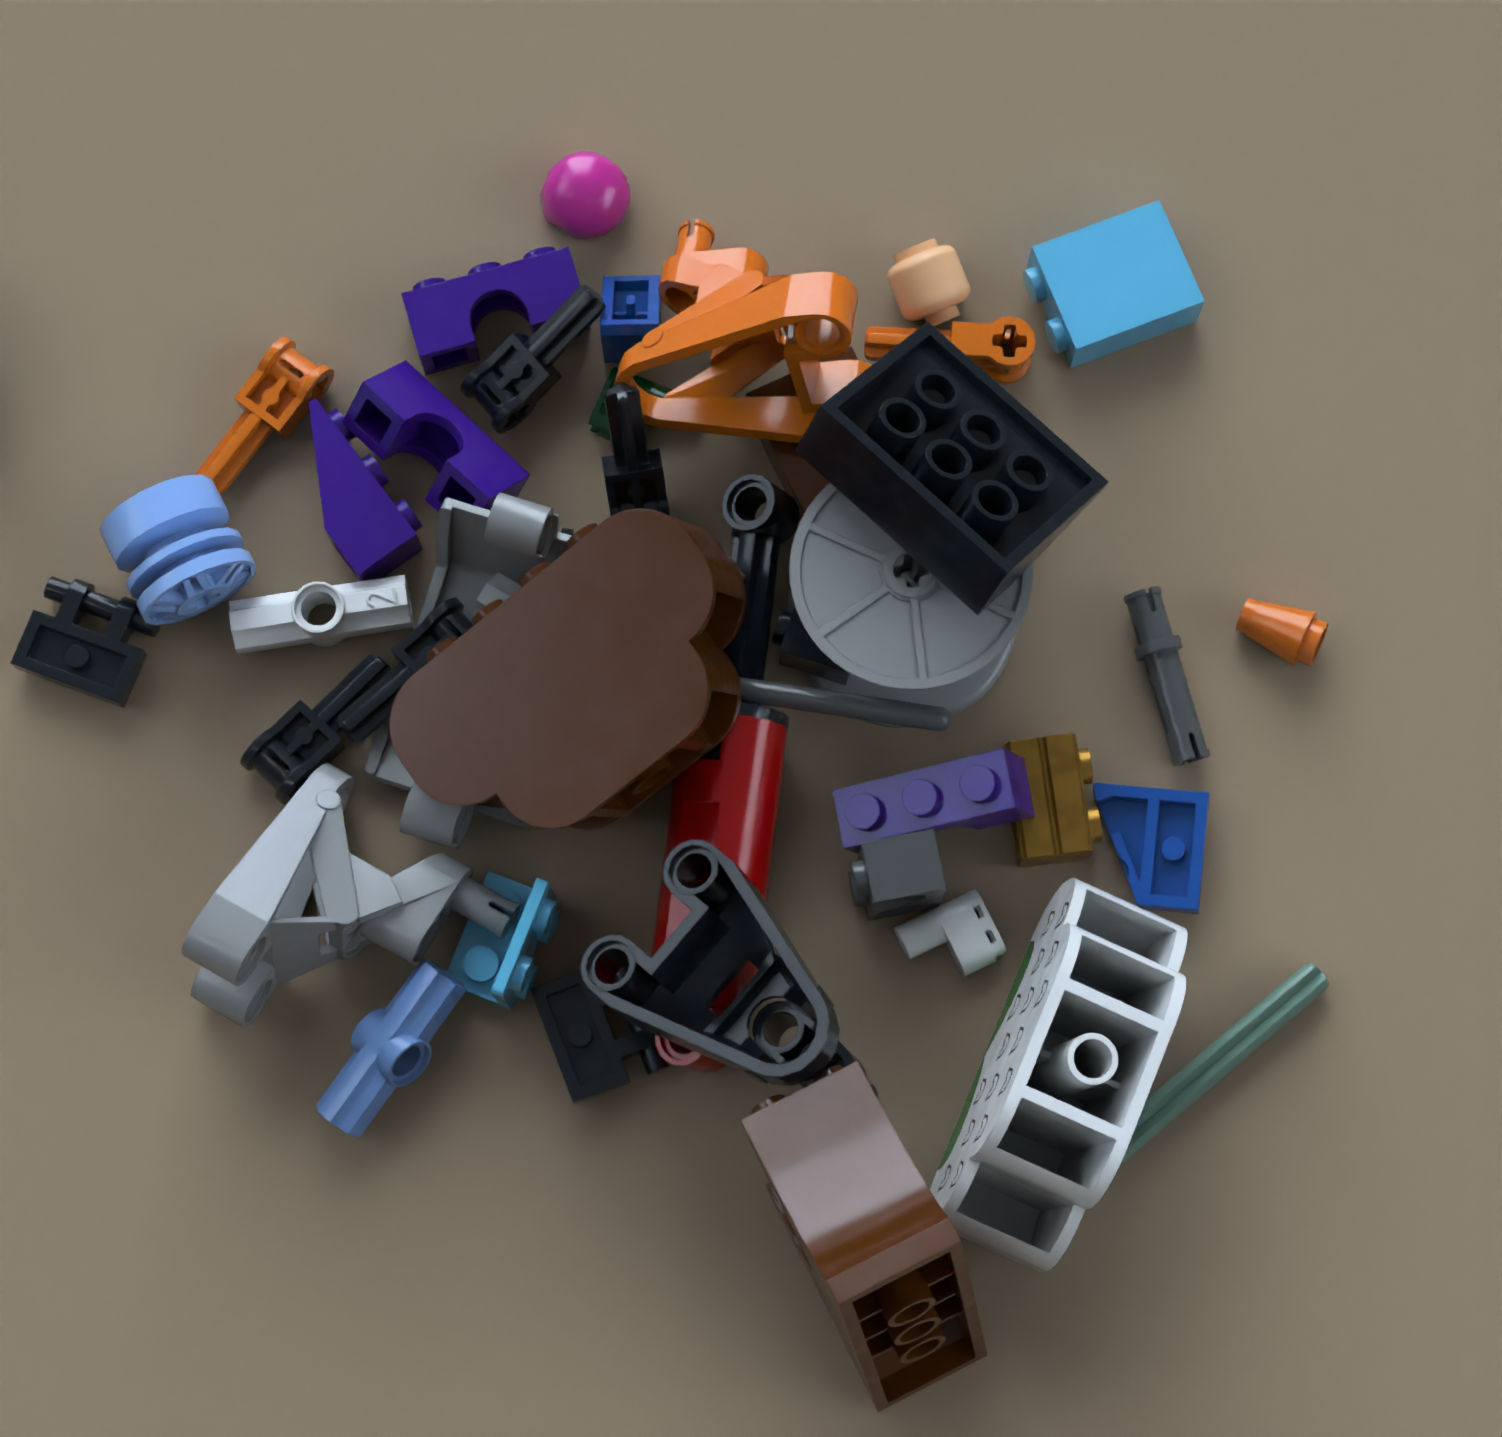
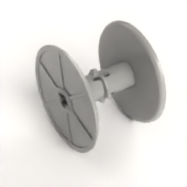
(891, 617)

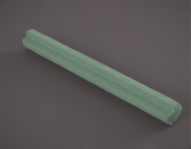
(1226, 1053)

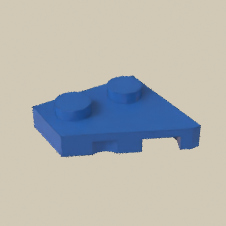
(1158, 842)

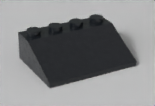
(949, 466)

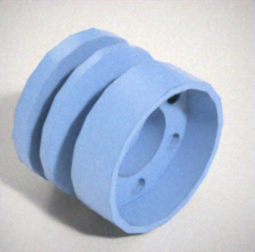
(177, 549)

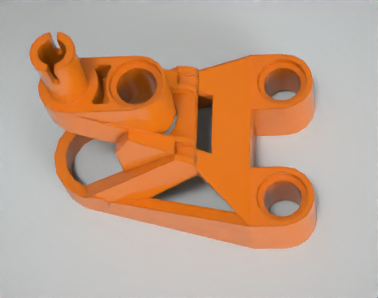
(738, 312)

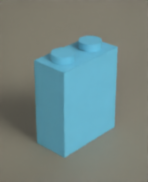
(1112, 284)

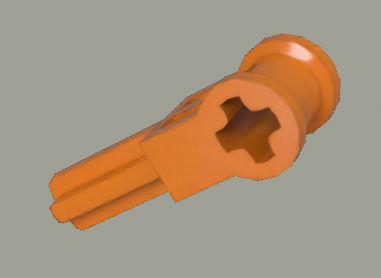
(976, 340)
(271, 402)

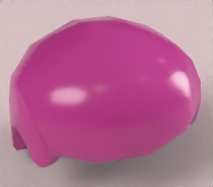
(585, 195)

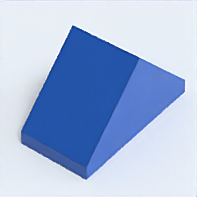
(629, 314)

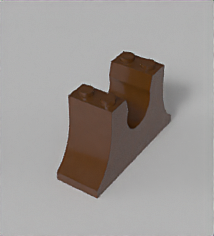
(868, 1233)

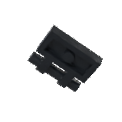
(80, 657)
(583, 1039)

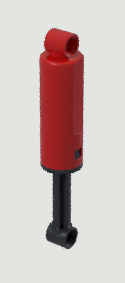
(736, 786)

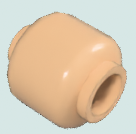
(928, 282)

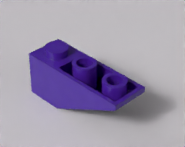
(357, 512)

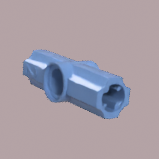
(390, 1047)

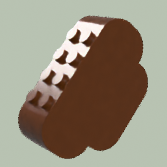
(583, 679)

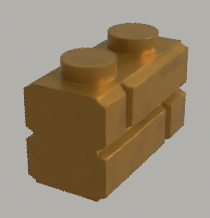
(1062, 821)

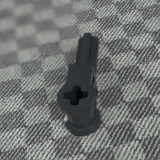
(522, 366)
(633, 472)
(375, 705)
(309, 737)

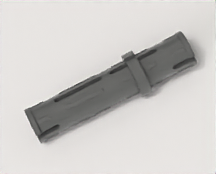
(1166, 675)

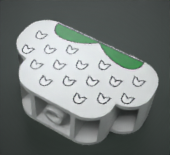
(1063, 1075)

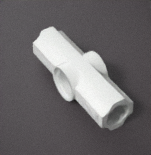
(283, 617)

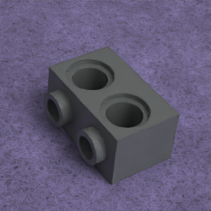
(898, 875)

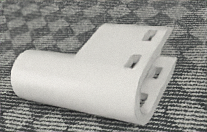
(958, 928)

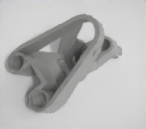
(255, 922)

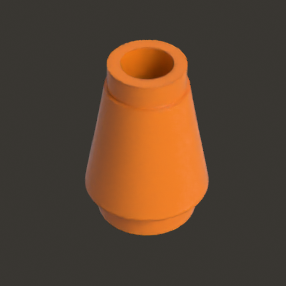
(1283, 630)

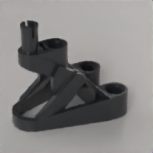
(702, 957)

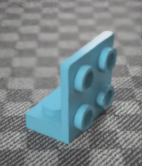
(504, 967)

